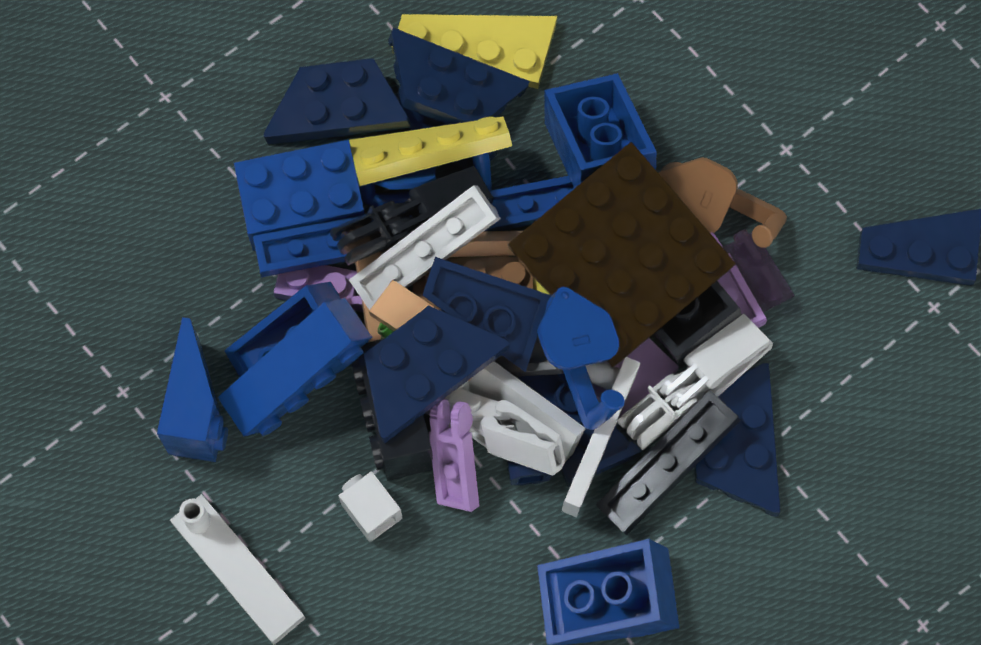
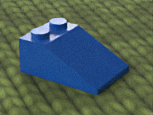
(278, 324)
(190, 412)
(608, 594)

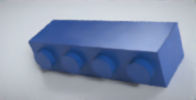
(295, 367)

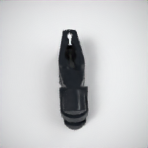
(391, 222)

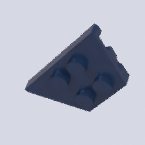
(449, 83)
(335, 103)
(424, 365)
(745, 459)

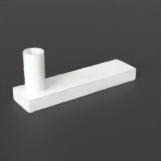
(436, 237)
(607, 378)
(499, 385)
(237, 568)

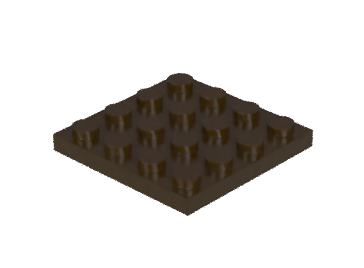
(624, 248)

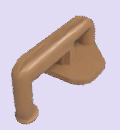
(710, 191)

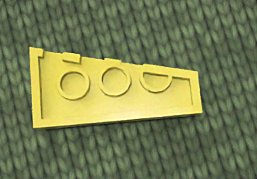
(504, 42)

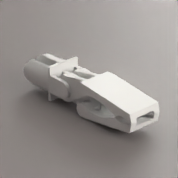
(713, 367)
(511, 432)

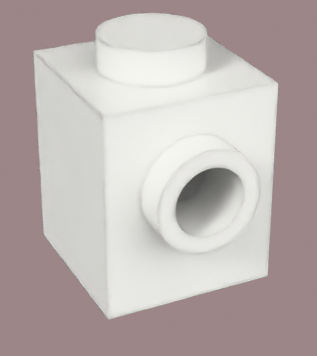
(369, 505)

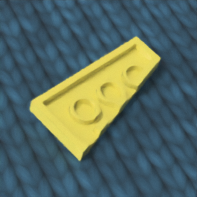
(415, 150)

